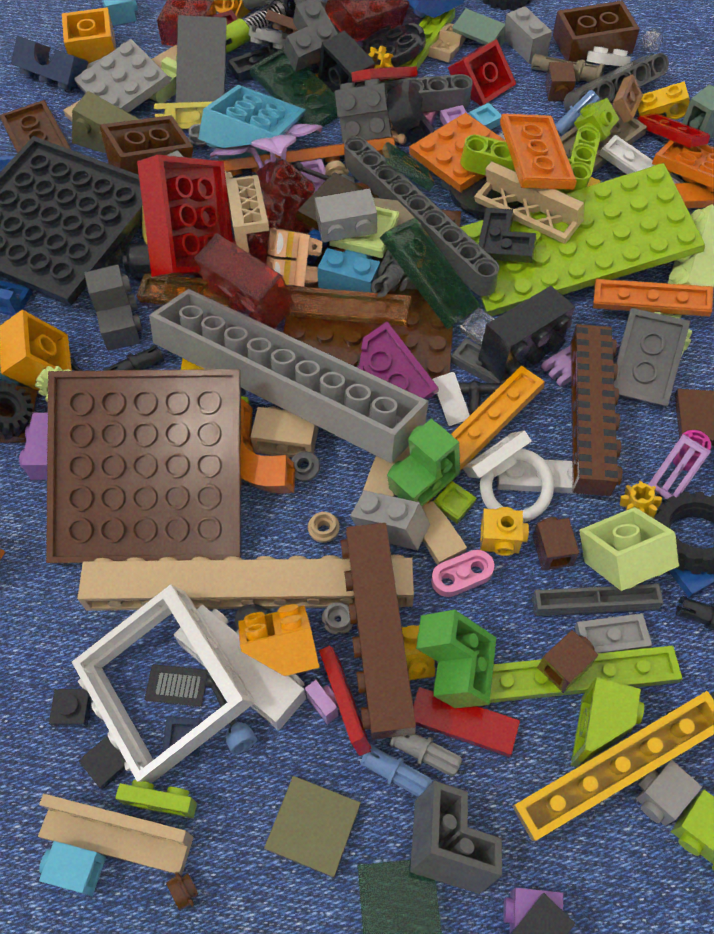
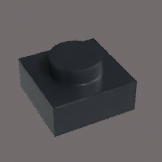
(70, 708)

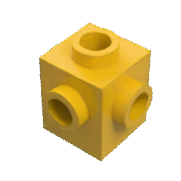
(503, 531)

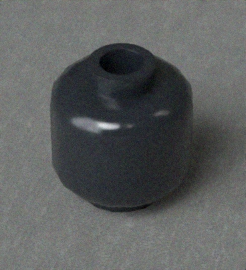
(137, 260)

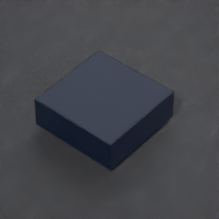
(176, 729)

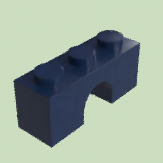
(34, 58)

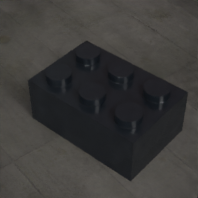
(526, 333)

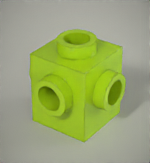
(598, 115)

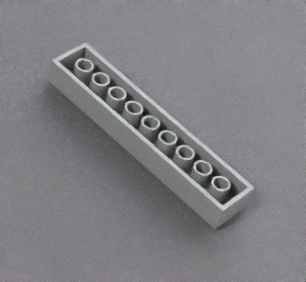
(291, 374)

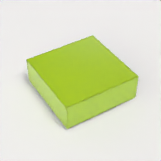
(455, 502)

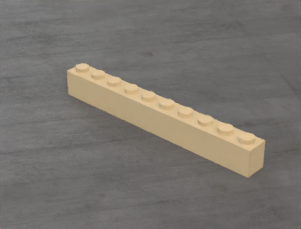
(229, 582)

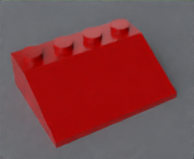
(182, 210)

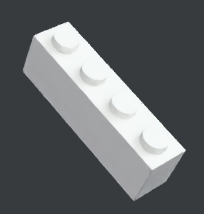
(274, 694)

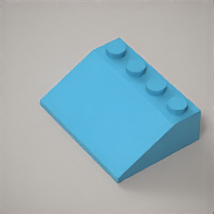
(245, 117)

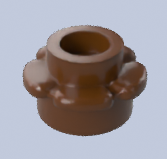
(182, 890)

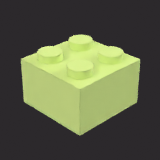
(629, 548)

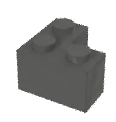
(313, 28)
(114, 307)
(447, 847)

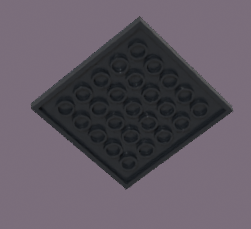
(62, 217)

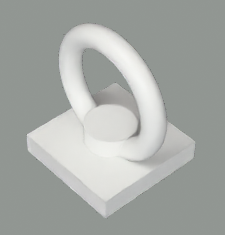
(501, 458)

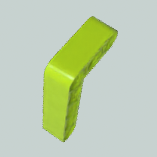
(481, 150)

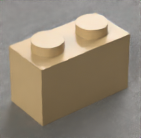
(282, 433)

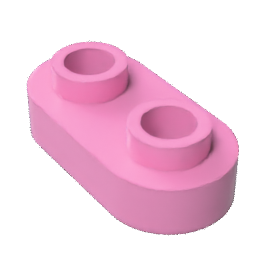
(460, 572)

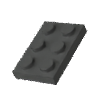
(650, 356)

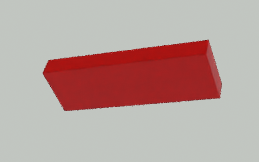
(384, 74)
(674, 130)
(345, 701)
(466, 724)

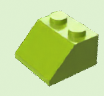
(604, 718)

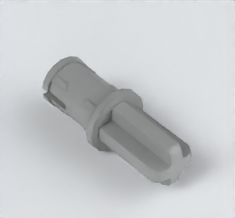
(428, 752)

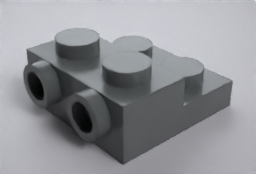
(363, 110)

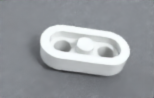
(601, 56)

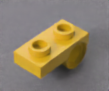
(669, 100)

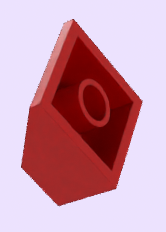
(487, 70)

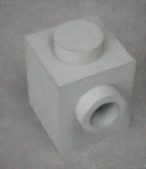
(666, 793)

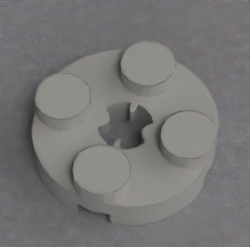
(264, 35)

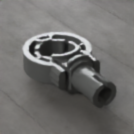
(390, 277)

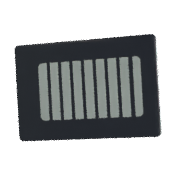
(176, 685)

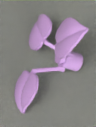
(275, 145)

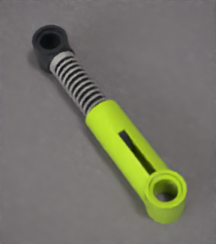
(239, 29)

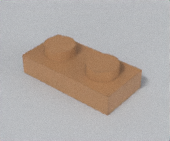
(627, 99)

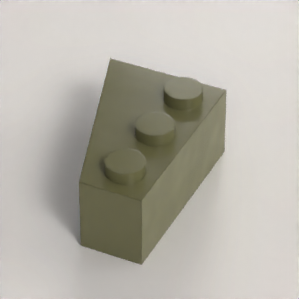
(88, 116)

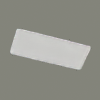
(451, 399)

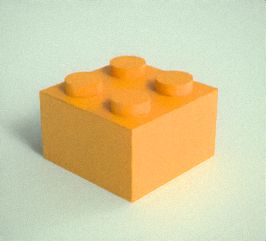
(88, 34)
(30, 347)

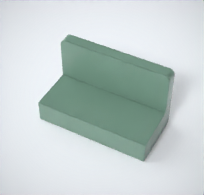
(479, 27)

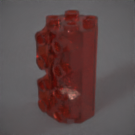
(283, 193)

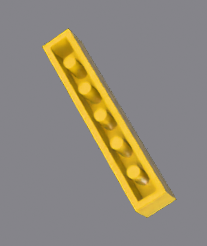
(617, 767)

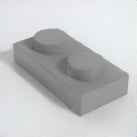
(616, 633)

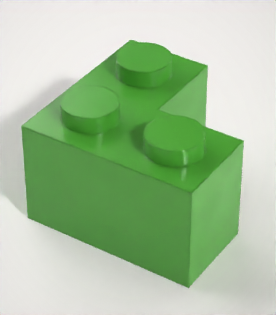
(429, 467)
(463, 657)

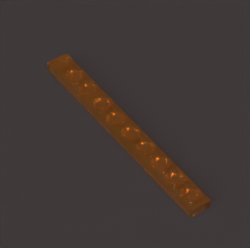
(308, 301)

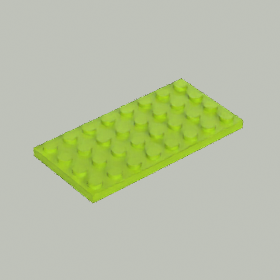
(625, 229)

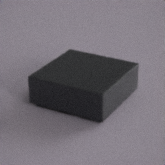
(103, 763)

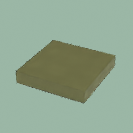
(313, 826)

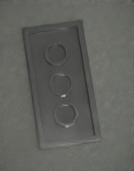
(200, 58)

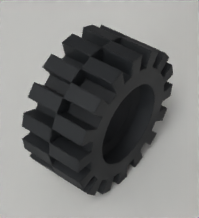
(20, 405)

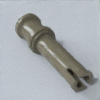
(582, 70)

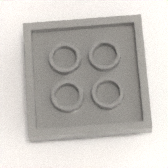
(124, 77)

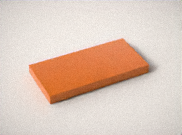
(537, 152)

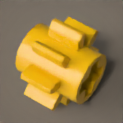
(380, 54)
(642, 497)

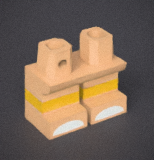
(298, 247)

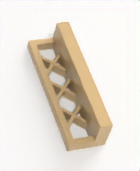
(238, 190)
(553, 203)
(115, 834)

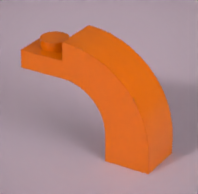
(266, 473)

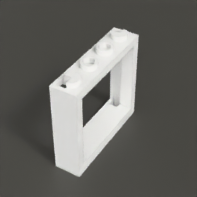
(109, 707)

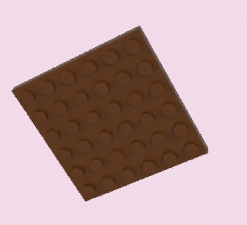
(143, 465)

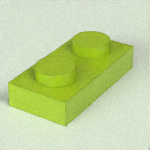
(143, 796)

